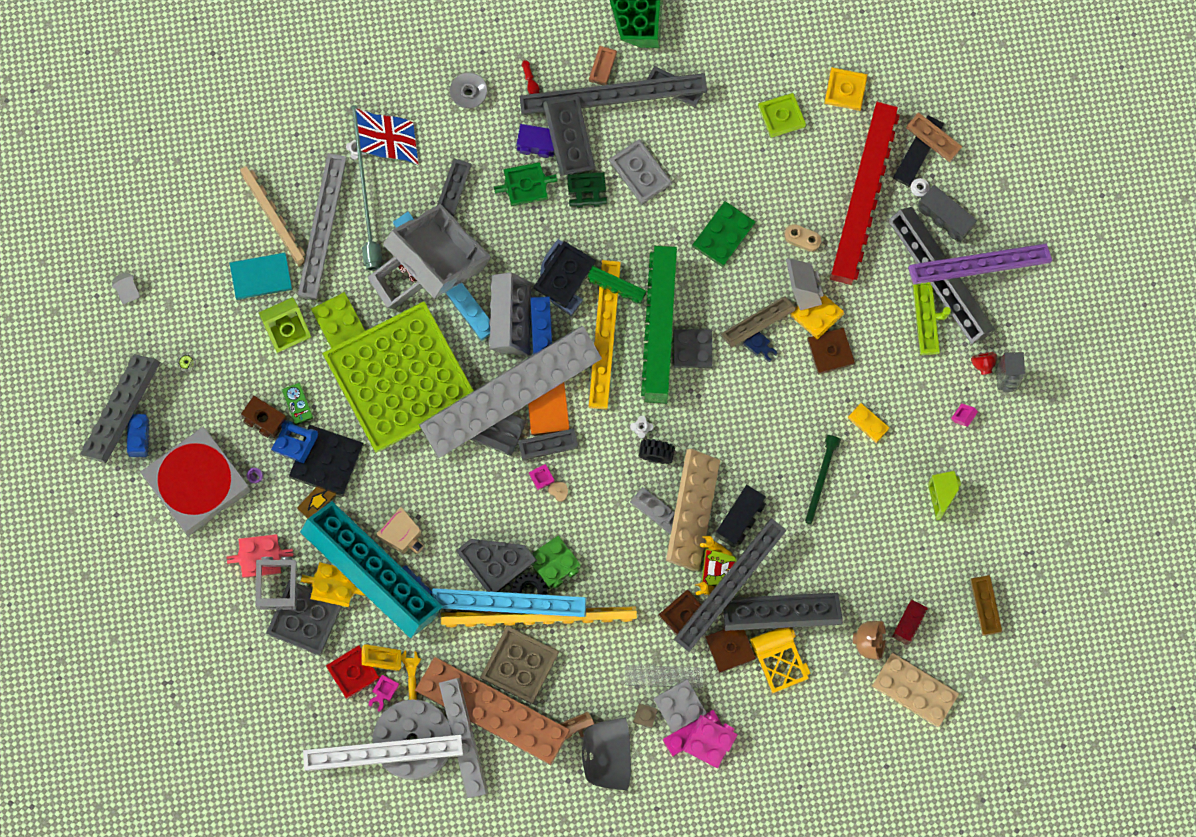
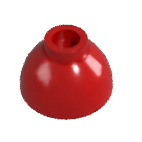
(984, 362)

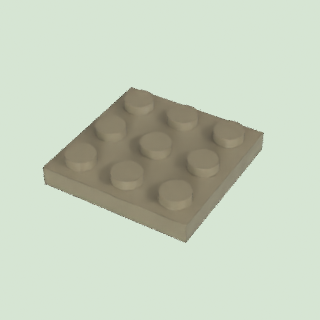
(519, 665)

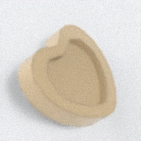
(558, 490)

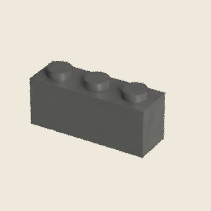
(946, 213)
(1010, 371)

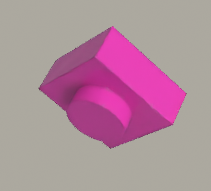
(964, 415)
(541, 477)

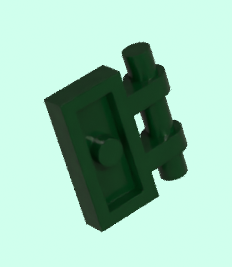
(586, 184)

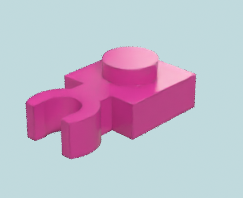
(384, 690)

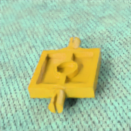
(331, 585)

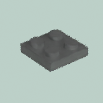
(692, 348)

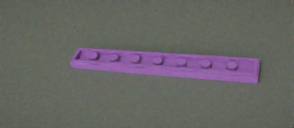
(979, 263)

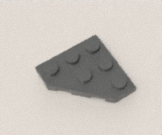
(495, 562)

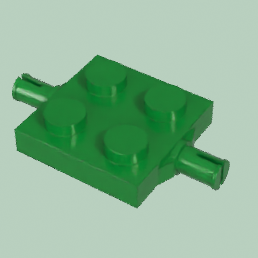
(525, 184)

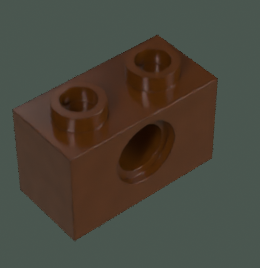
(257, 408)

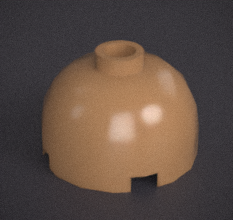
(870, 639)

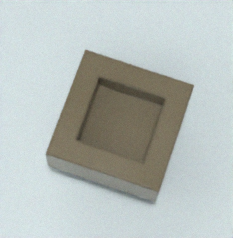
(645, 715)

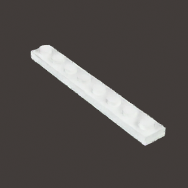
(383, 752)

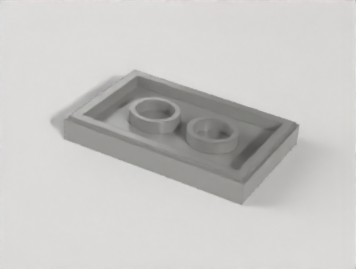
(640, 171)

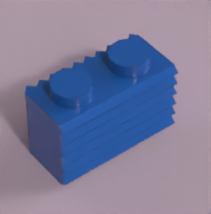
(138, 436)

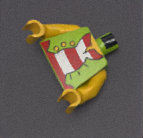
(716, 565)

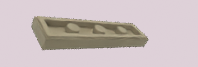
(758, 321)

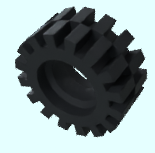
(656, 451)
(530, 580)

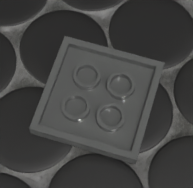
(307, 625)

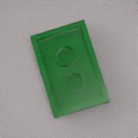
(723, 234)

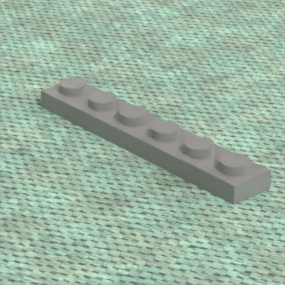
(461, 725)

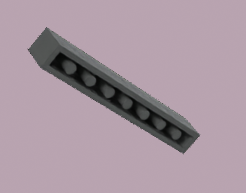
(951, 291)

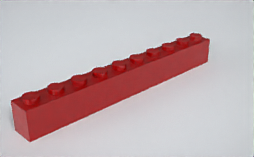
(864, 193)

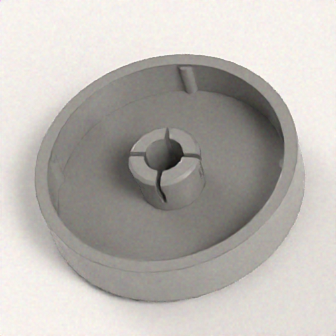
(411, 719)

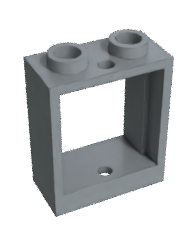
(383, 289)
(276, 603)

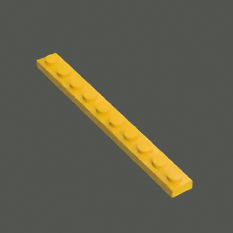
(490, 618)

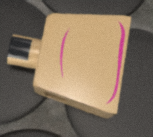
(401, 533)

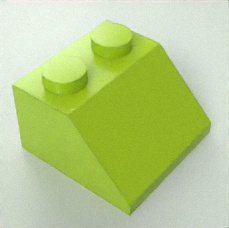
(284, 324)
(942, 490)

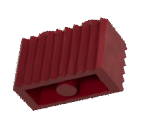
(910, 622)

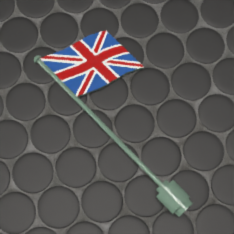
(384, 138)

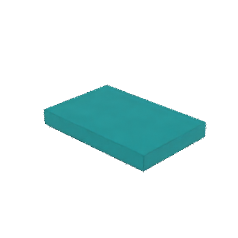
(260, 276)

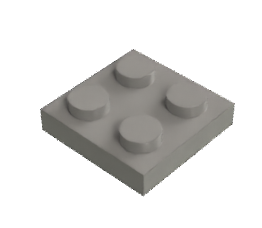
(679, 705)

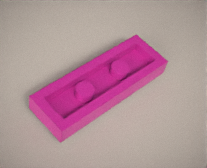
(677, 740)

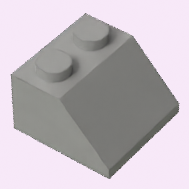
(804, 283)

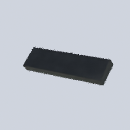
(914, 158)

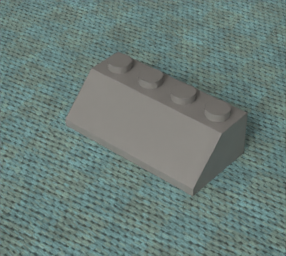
(510, 314)

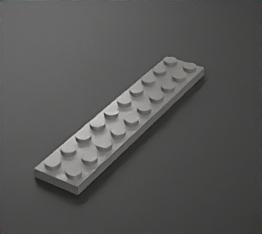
(510, 391)

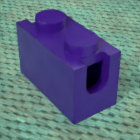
(535, 141)

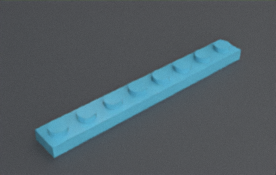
(461, 299)
(511, 602)

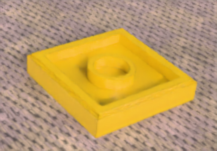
(845, 89)

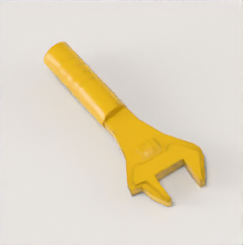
(411, 665)

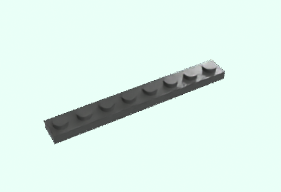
(729, 584)

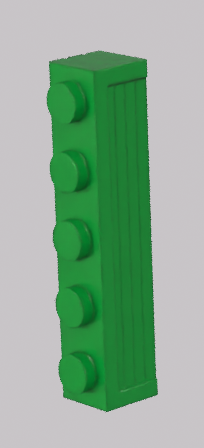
(616, 285)

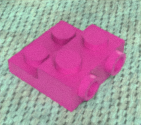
(710, 740)

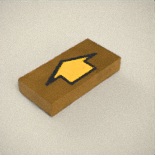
(315, 501)

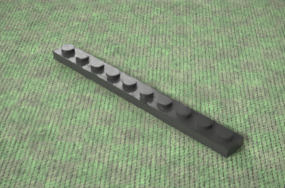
(619, 92)

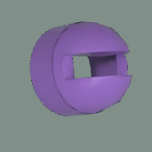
(252, 478)

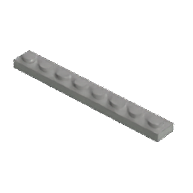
(322, 226)

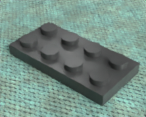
(569, 135)

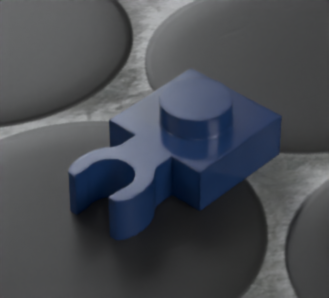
(759, 344)

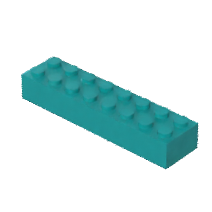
(371, 569)

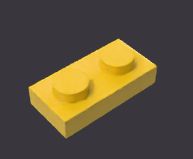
(868, 422)
(381, 657)

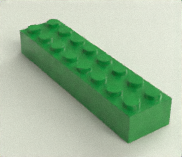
(660, 320)

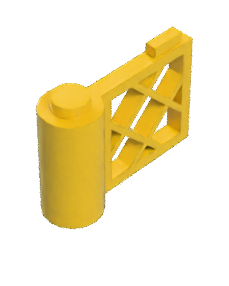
(773, 643)

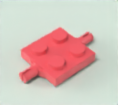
(253, 549)

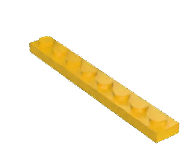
(604, 341)

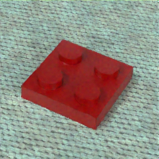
(351, 674)

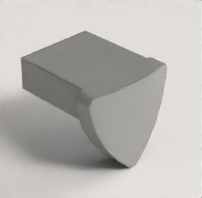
(125, 287)

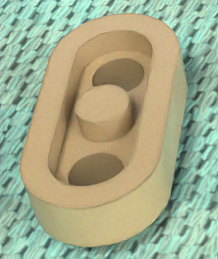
(801, 240)

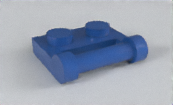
(292, 447)

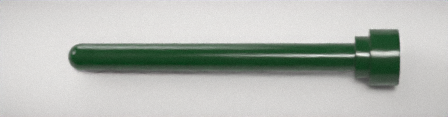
(832, 443)

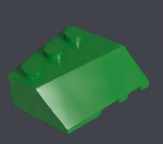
(638, 21)

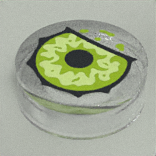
(186, 363)

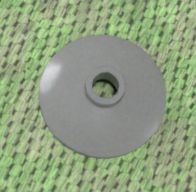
(468, 82)

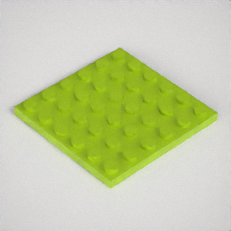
(397, 375)

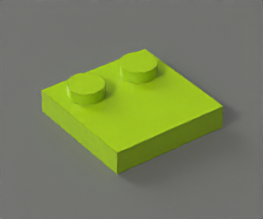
(781, 115)

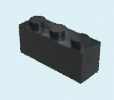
(741, 516)

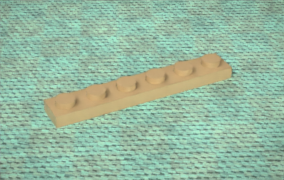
(269, 209)

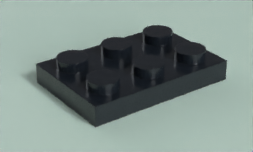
(564, 274)

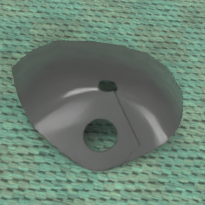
(611, 754)

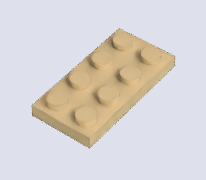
(915, 690)

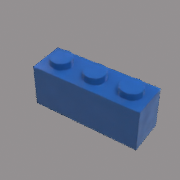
(541, 323)

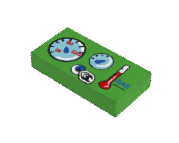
(297, 403)

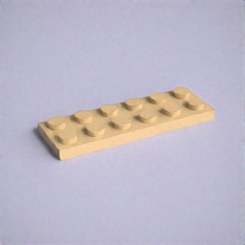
(693, 510)

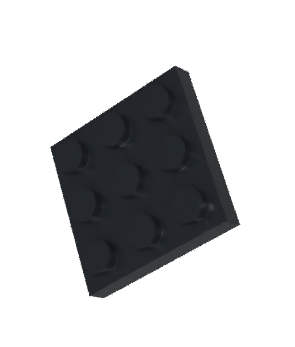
(328, 462)

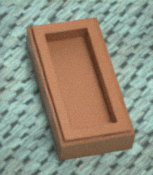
(603, 65)

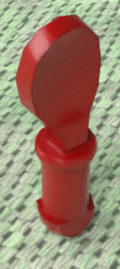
(532, 86)

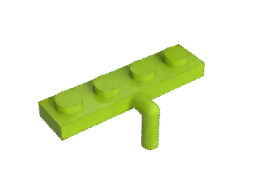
(927, 318)

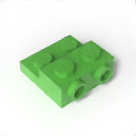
(555, 563)

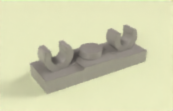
(654, 509)

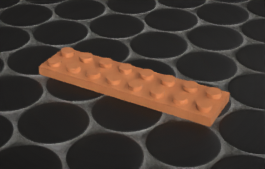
(498, 712)

